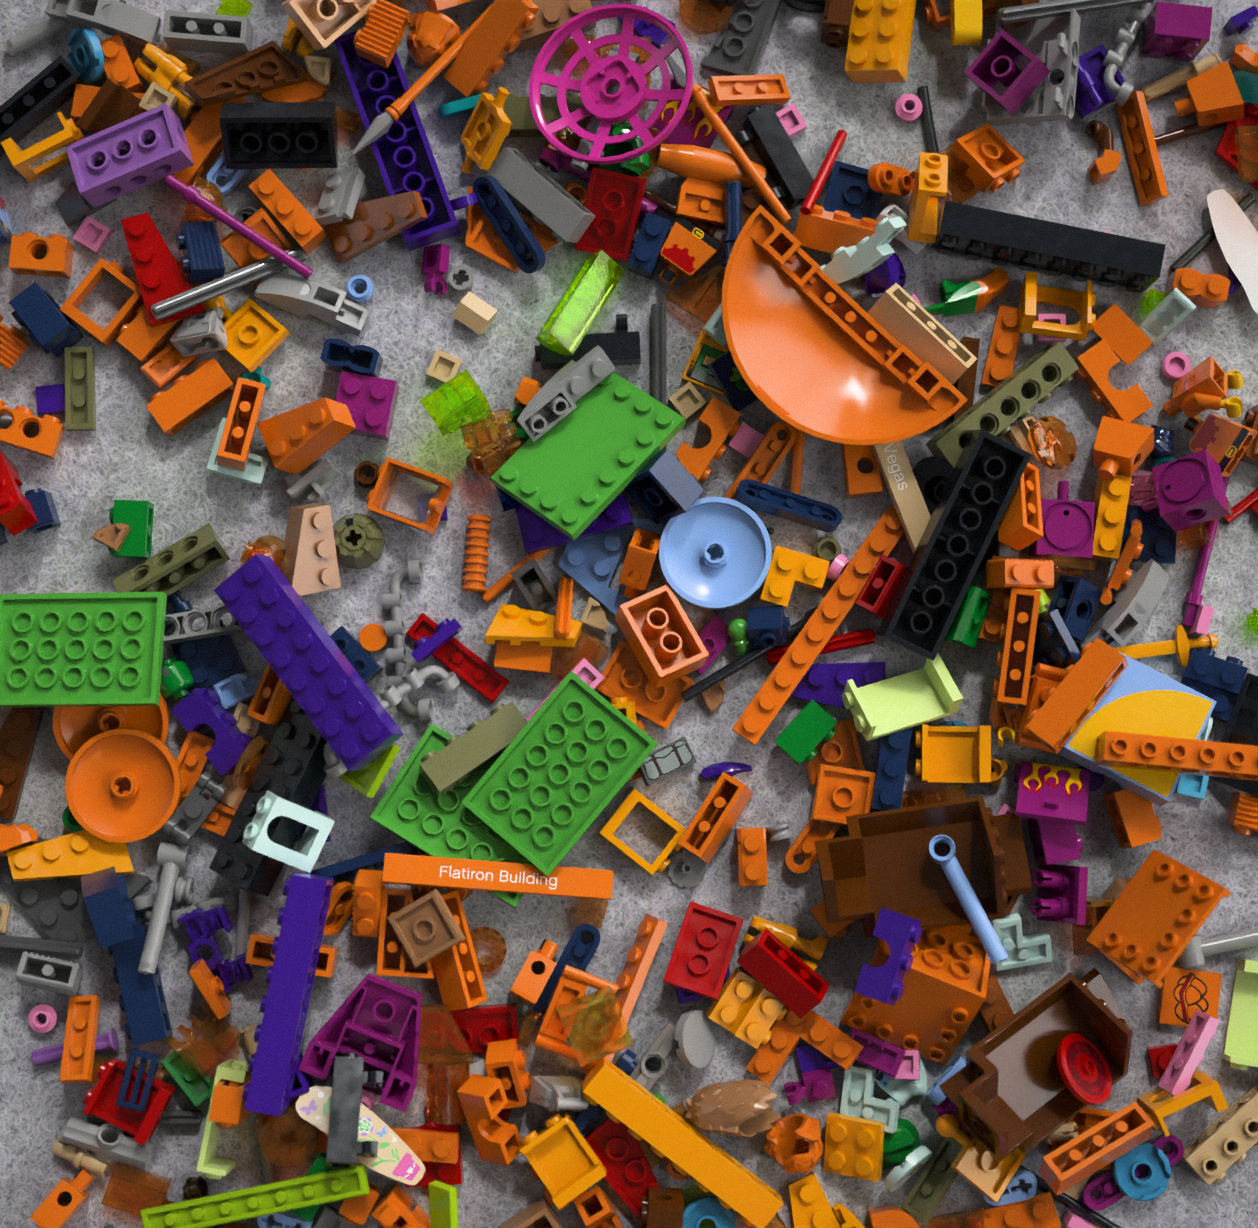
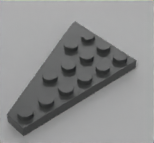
(59, 902)

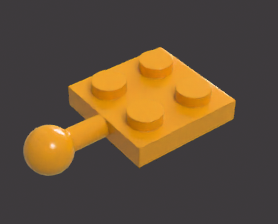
(249, 332)
(979, 1169)

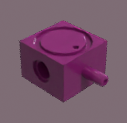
(1188, 491)
(1066, 526)

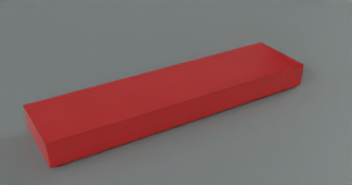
(461, 661)

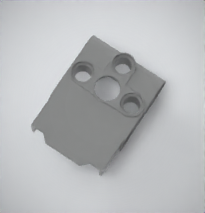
(1057, 46)

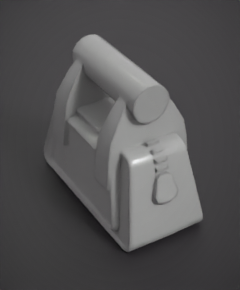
(201, 333)
(558, 1093)

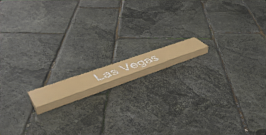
(903, 490)

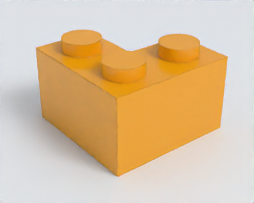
(791, 568)

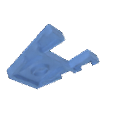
(595, 559)

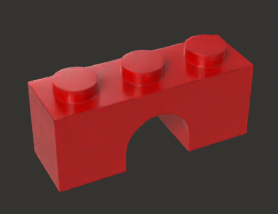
(15, 509)

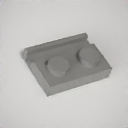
(339, 197)

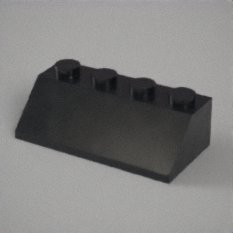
(279, 135)

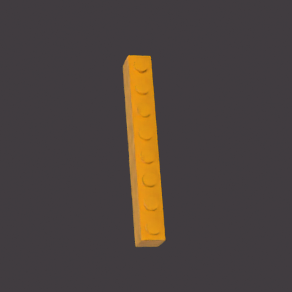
(681, 1143)

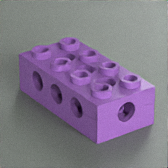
(129, 155)

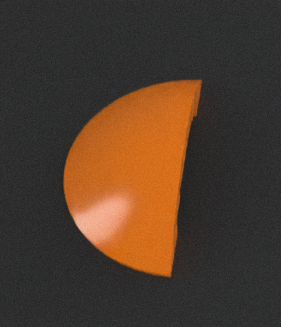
(817, 351)

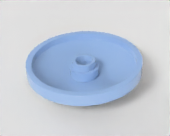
(715, 553)

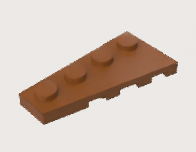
(375, 223)

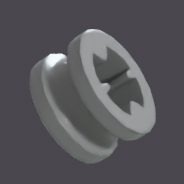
(455, 272)
(779, 832)
(184, 890)

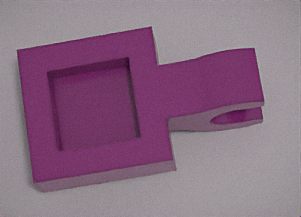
(434, 264)
(815, 1086)

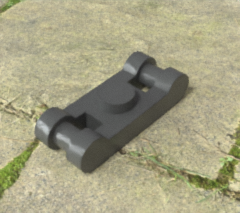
(195, 809)

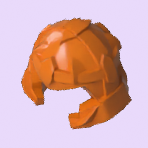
(430, 36)
(795, 1143)

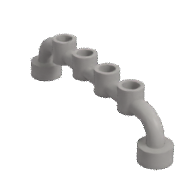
(1114, 59)
(396, 629)
(392, 696)
(230, 900)

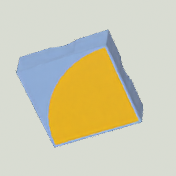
(1146, 705)

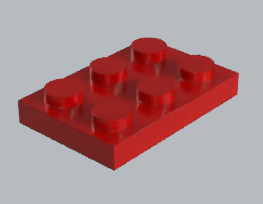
(617, 207)
(703, 951)

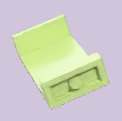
(903, 700)
(1242, 1024)
(208, 1163)

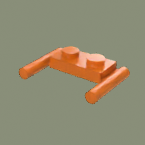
(1121, 573)
(1044, 679)
(569, 987)

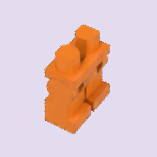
(394, 1210)

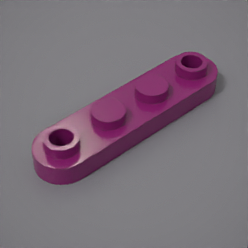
(1105, 1182)

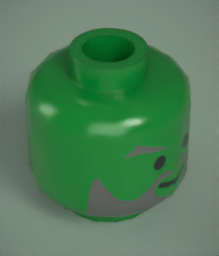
(175, 679)

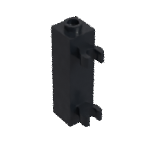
(777, 155)
(620, 347)
(345, 1112)

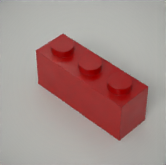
(783, 973)

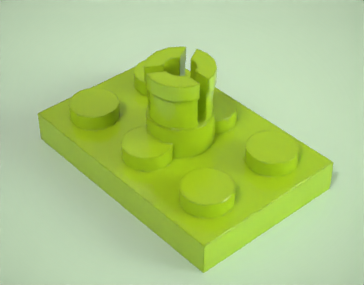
(371, 776)

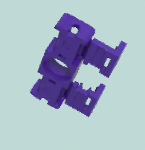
(206, 927)

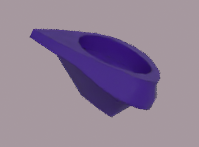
(884, 276)

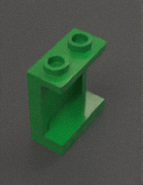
(969, 618)

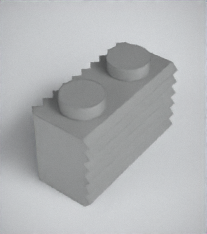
(49, 974)

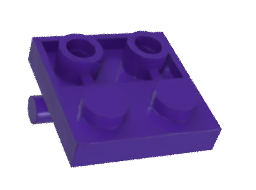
(1090, 88)

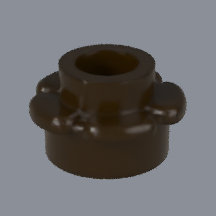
(195, 1188)

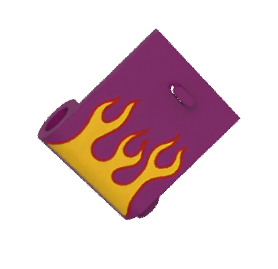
(693, 126)
(1052, 792)

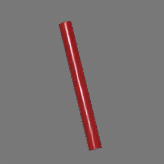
(823, 172)

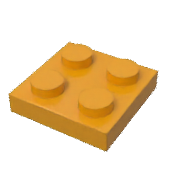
(854, 1146)

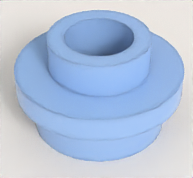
(356, 281)

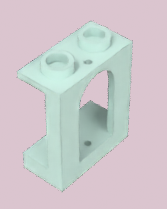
(311, 843)

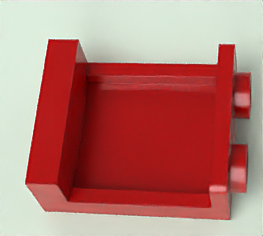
(104, 1097)

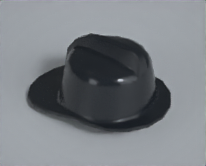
(932, 477)

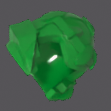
(631, 167)

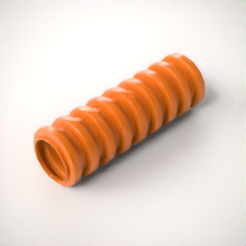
(476, 553)

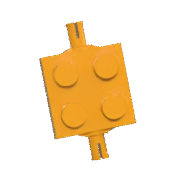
(485, 131)

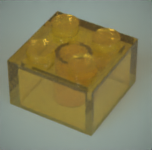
(595, 1025)

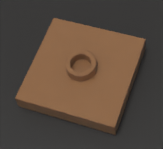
(426, 928)

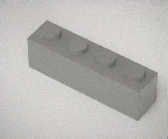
(541, 195)

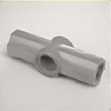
(663, 1048)
(93, 1138)

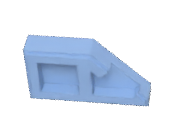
(235, 689)

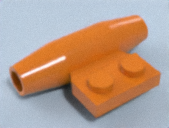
(705, 171)

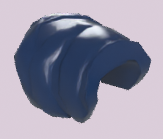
(1162, 442)

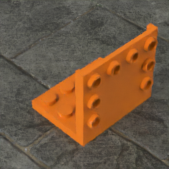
(1155, 918)
(938, 995)

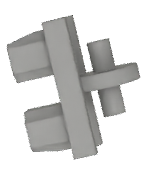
(312, 484)

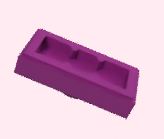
(714, 638)
(878, 1053)

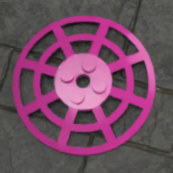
(606, 72)

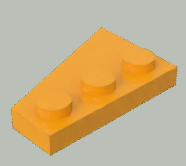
(523, 624)

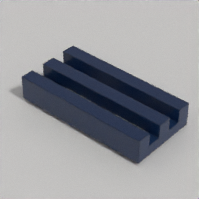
(145, 1055)

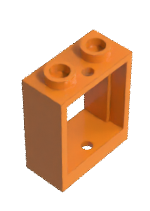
(125, 315)

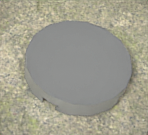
(695, 1039)

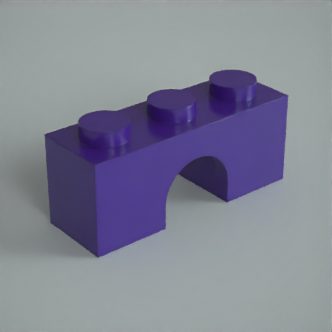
(203, 709)
(900, 934)

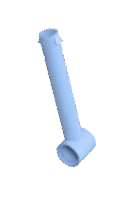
(968, 900)

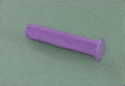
(54, 1053)

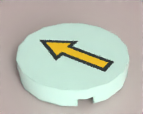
(902, 1173)

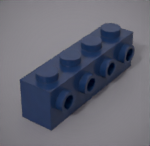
(141, 993)

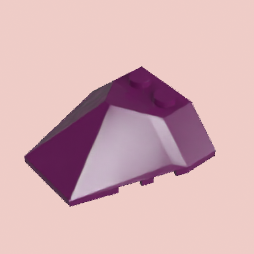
(382, 1027)

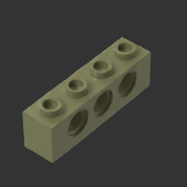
(176, 564)

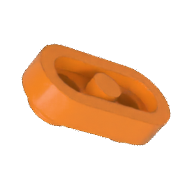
(890, 179)
(339, 907)

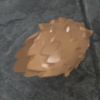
(733, 1108)

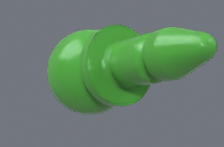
(738, 632)

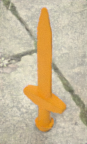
(1180, 646)

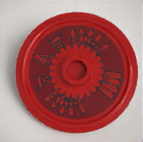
(1084, 1069)

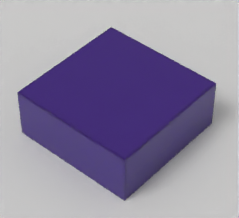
(50, 399)

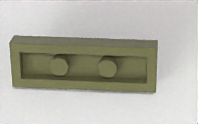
(80, 389)
(933, 1181)

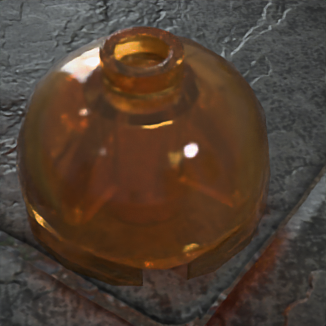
(209, 191)

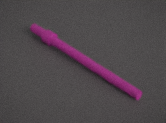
(192, 196)
(1194, 598)

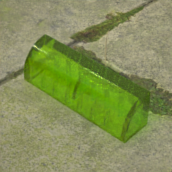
(580, 304)

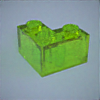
(455, 403)

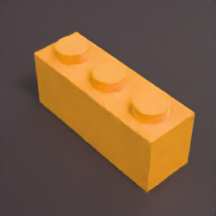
(1109, 516)

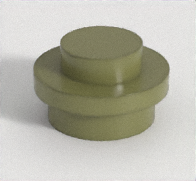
(827, 549)

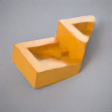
(846, 1217)

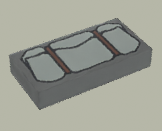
(666, 761)

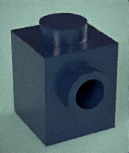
(767, 626)

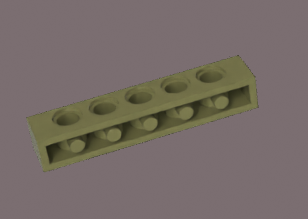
(1059, 367)

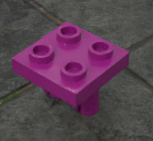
(1060, 893)

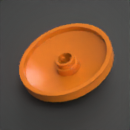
(78, 724)
(123, 785)

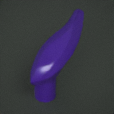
(714, 771)

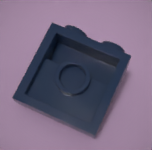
(1215, 679)

